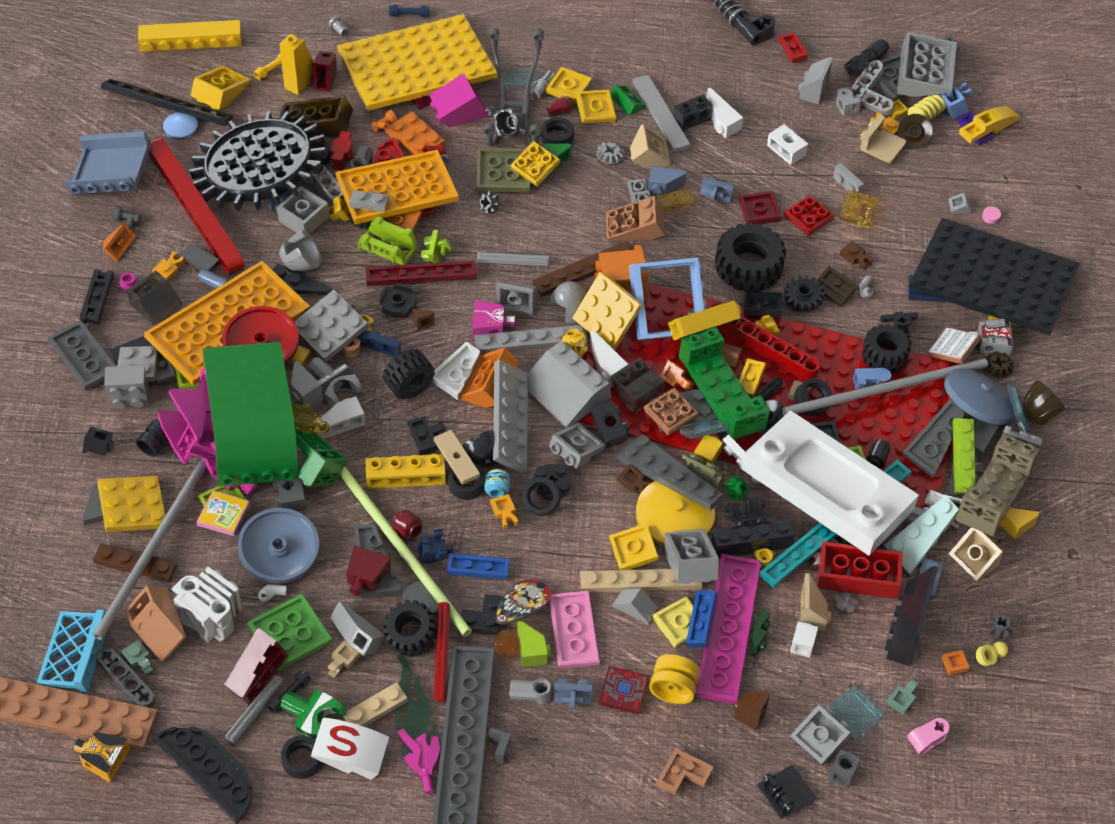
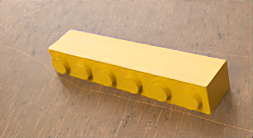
(189, 35)

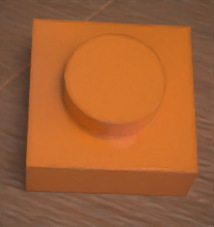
(955, 662)

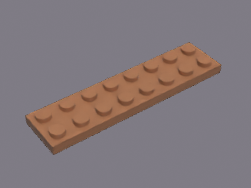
(74, 712)

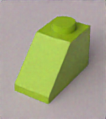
(532, 646)

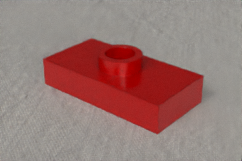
(793, 47)

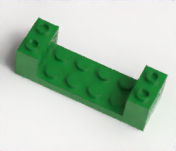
(717, 382)
(322, 463)

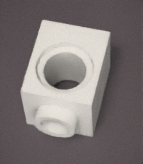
(804, 639)

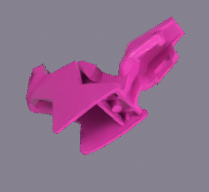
(192, 428)

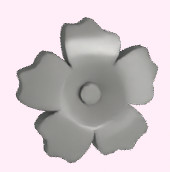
(846, 603)

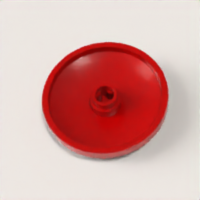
(263, 325)

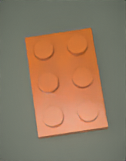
(413, 134)

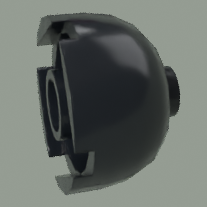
(481, 448)

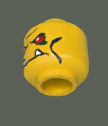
(576, 341)

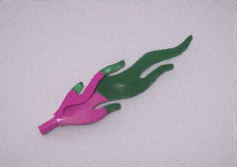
(413, 735)

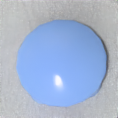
(180, 125)

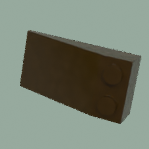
(328, 113)

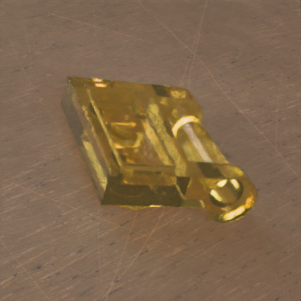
(852, 208)
(307, 419)

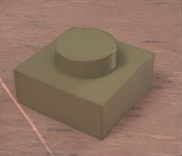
(807, 391)

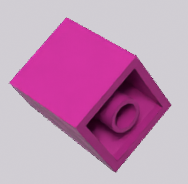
(458, 102)

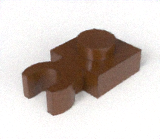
(854, 253)
(632, 479)

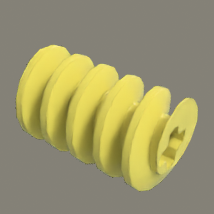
(928, 107)

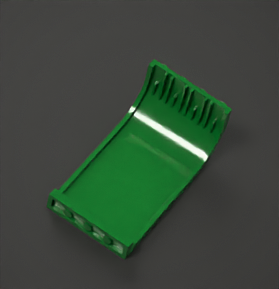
(251, 414)

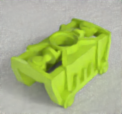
(392, 241)

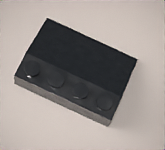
(910, 617)

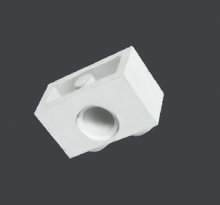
(787, 144)

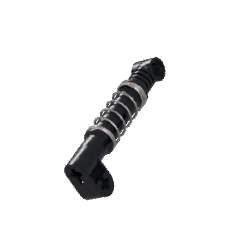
(754, 31)

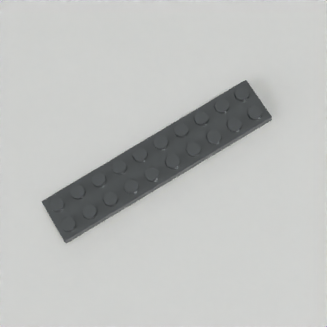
(464, 736)

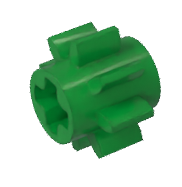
(736, 488)

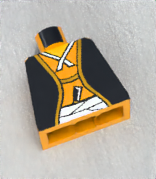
(103, 754)

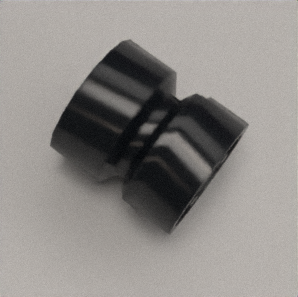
(152, 439)

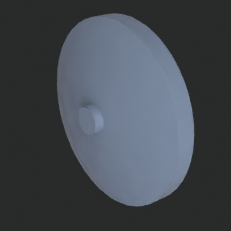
(979, 396)
(278, 545)

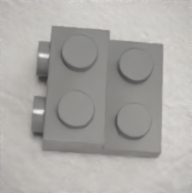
(576, 445)
(821, 734)

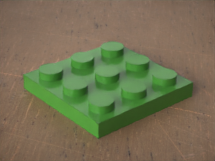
(294, 628)

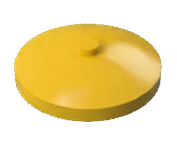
(670, 512)

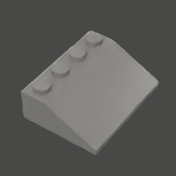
(926, 66)
(566, 385)

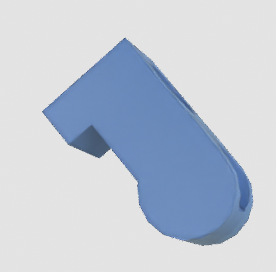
(870, 376)

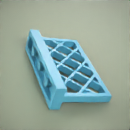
(88, 661)

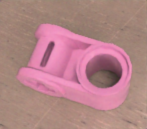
(929, 735)

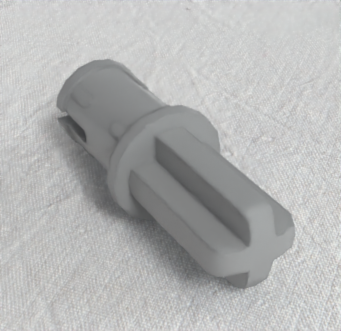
(542, 84)

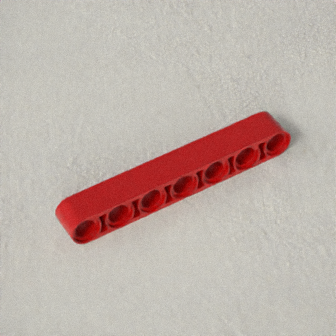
(771, 347)

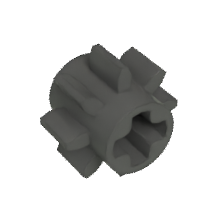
(489, 202)
(1000, 627)

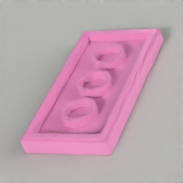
(573, 630)

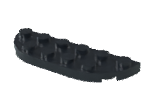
(209, 767)

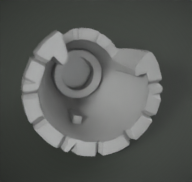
(300, 252)
(569, 296)

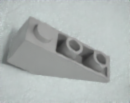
(357, 630)

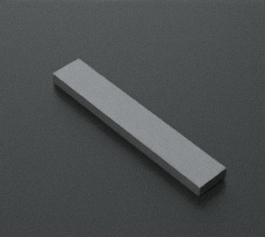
(661, 113)

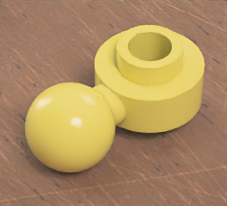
(988, 654)

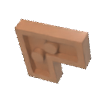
(683, 766)

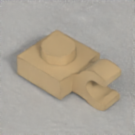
(343, 656)

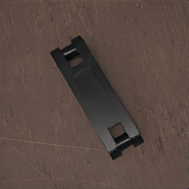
(96, 296)

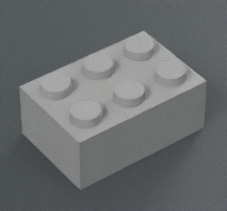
(691, 556)

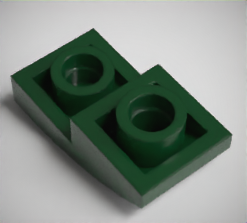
(760, 632)

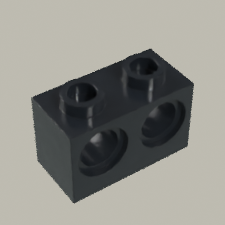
(693, 112)

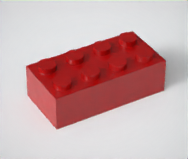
(853, 571)

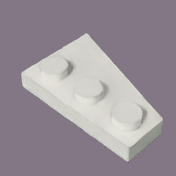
(456, 370)

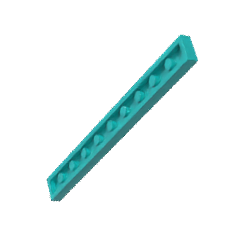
(811, 542)

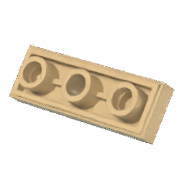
(452, 449)

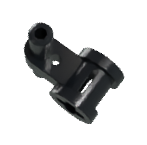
(900, 319)

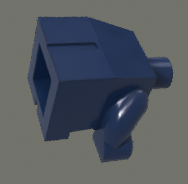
(433, 548)

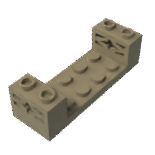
(999, 485)

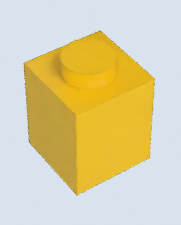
(709, 448)

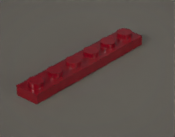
(420, 273)

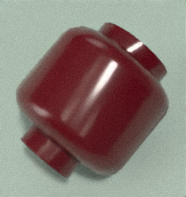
(407, 524)

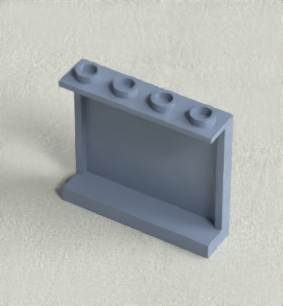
(110, 162)

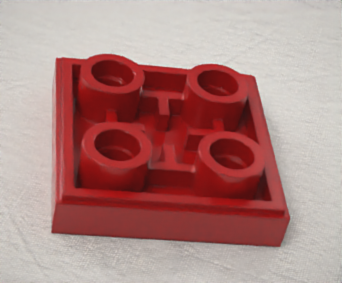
(809, 215)

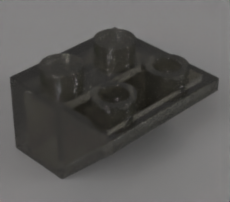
(153, 297)
(637, 384)

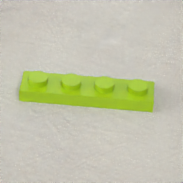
(963, 455)

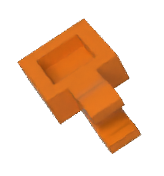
(674, 374)

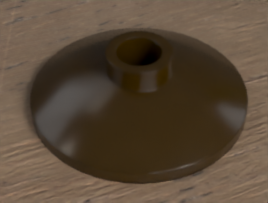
(917, 122)

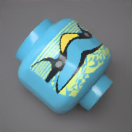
(497, 483)

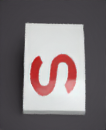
(350, 747)

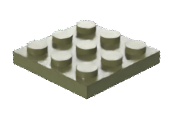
(496, 173)

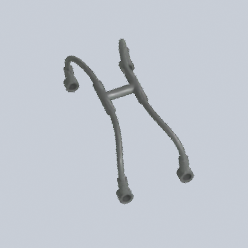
(525, 104)

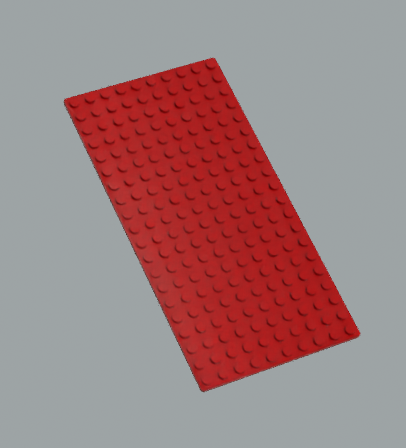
(888, 416)

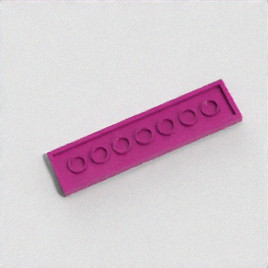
(726, 650)

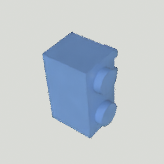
(955, 100)

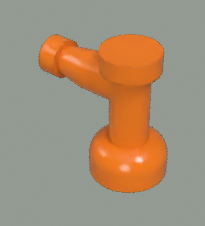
(390, 117)

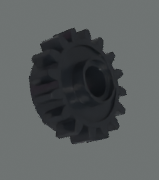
(804, 294)

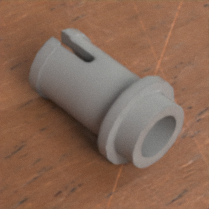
(336, 24)

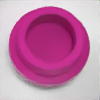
(128, 280)

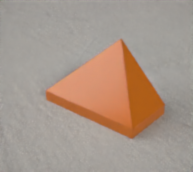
(118, 241)

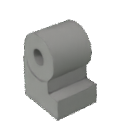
(846, 103)

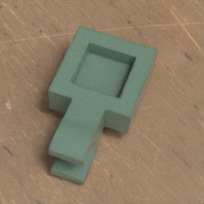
(136, 656)
(902, 697)

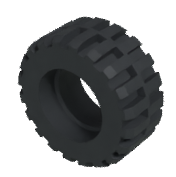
(746, 274)

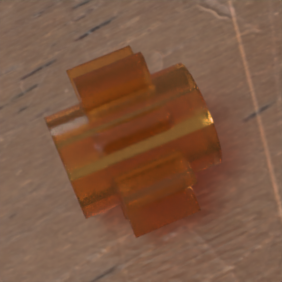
(506, 643)

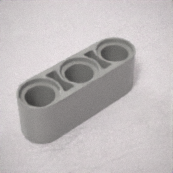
(326, 185)

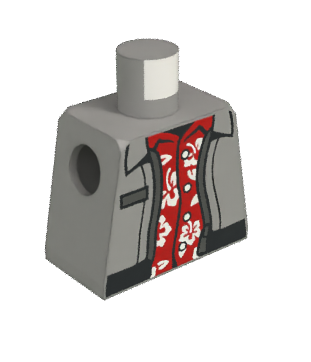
(994, 336)

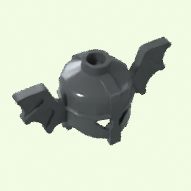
(509, 121)

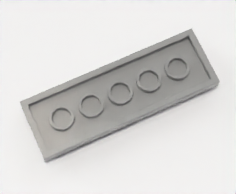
(510, 416)

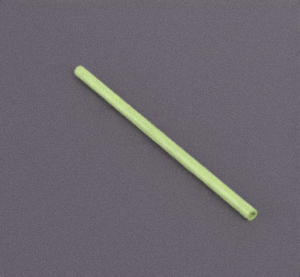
(403, 550)

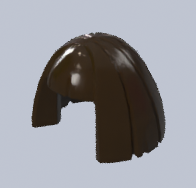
(1041, 404)

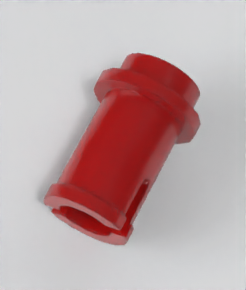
(441, 149)

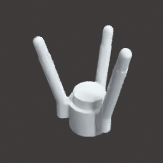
(933, 497)

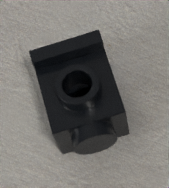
(98, 441)

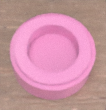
(991, 215)

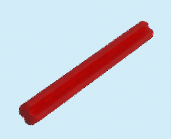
(441, 658)

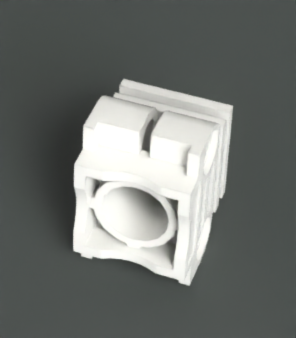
(208, 604)

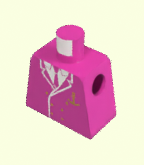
(490, 318)

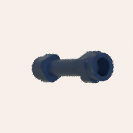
(394, 10)

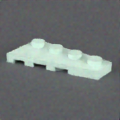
(923, 533)

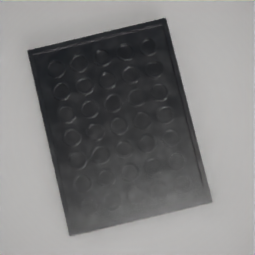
(995, 276)

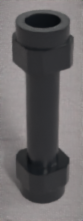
(301, 680)

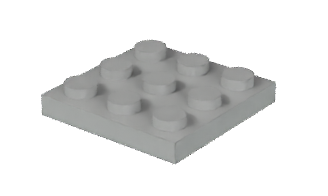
(330, 325)

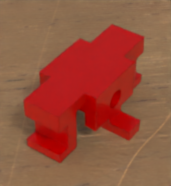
(342, 148)

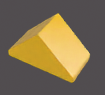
(1019, 521)

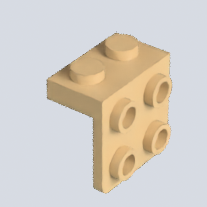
(880, 142)

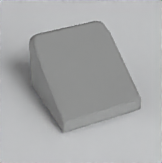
(960, 204)

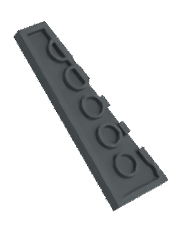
(666, 470)

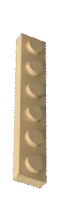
(630, 579)

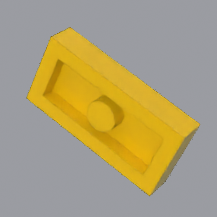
(752, 376)

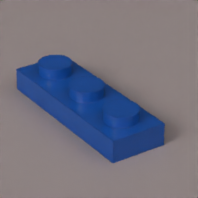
(478, 566)
(701, 619)

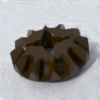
(994, 369)

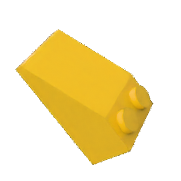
(218, 87)

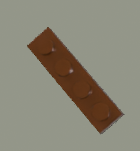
(126, 560)

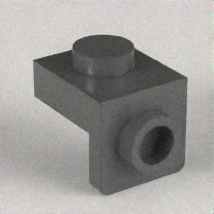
(503, 740)

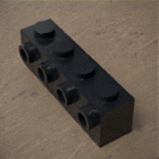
(752, 537)

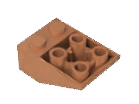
(636, 221)
(156, 620)

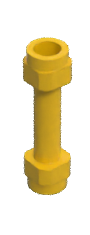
(261, 72)

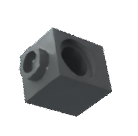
(841, 775)

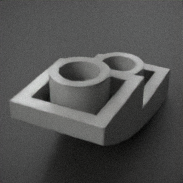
(638, 190)

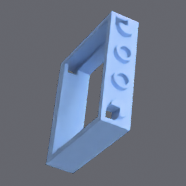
(637, 291)

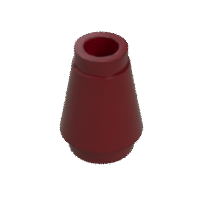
(559, 106)

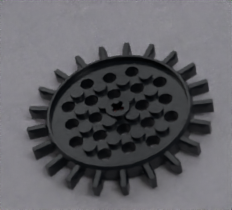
(258, 160)

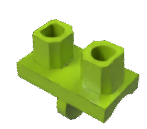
(437, 248)

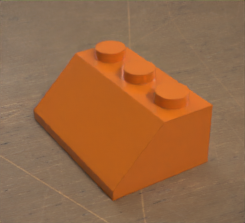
(480, 385)

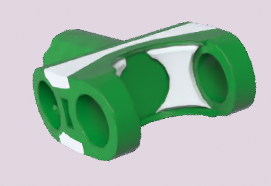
(311, 711)

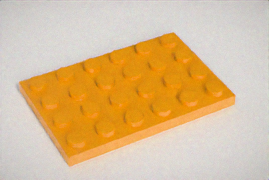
(409, 181)

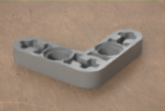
(866, 93)

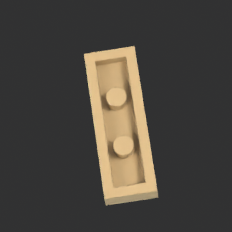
(376, 706)

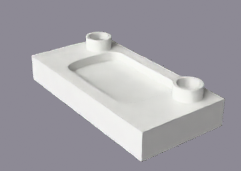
(829, 482)

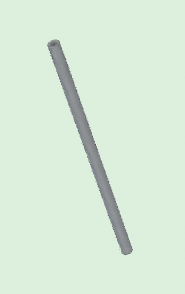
(881, 388)
(149, 551)

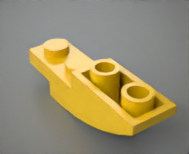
(989, 121)

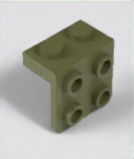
(708, 472)

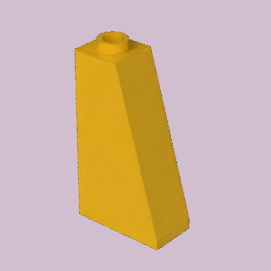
(296, 64)
(704, 319)

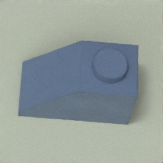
(665, 180)

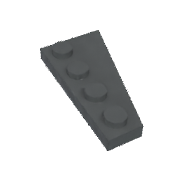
(933, 441)
(368, 538)

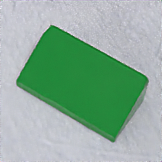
(627, 99)

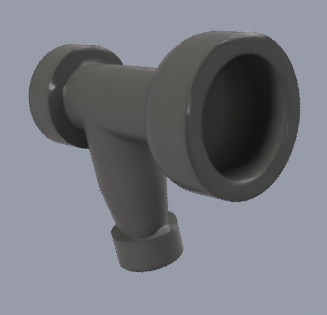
(119, 213)

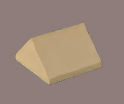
(977, 554)

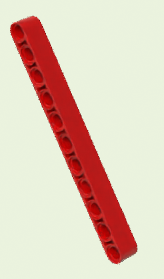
(195, 206)

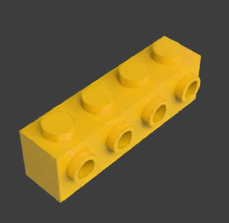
(405, 471)

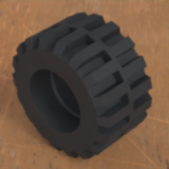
(890, 338)
(408, 374)
(399, 617)

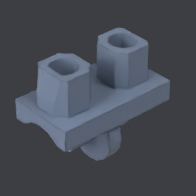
(717, 189)
(572, 693)

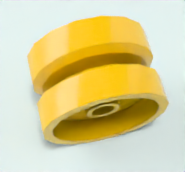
(674, 679)

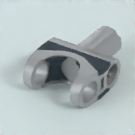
(334, 380)

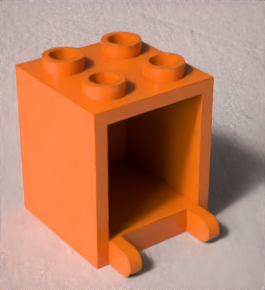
(617, 265)

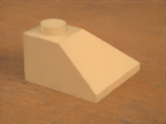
(649, 149)
(813, 605)

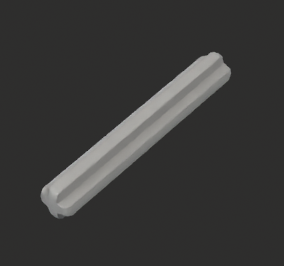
(514, 259)
(254, 709)

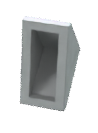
(636, 604)

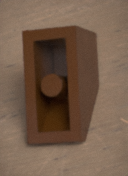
(752, 708)

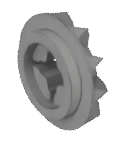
(610, 158)

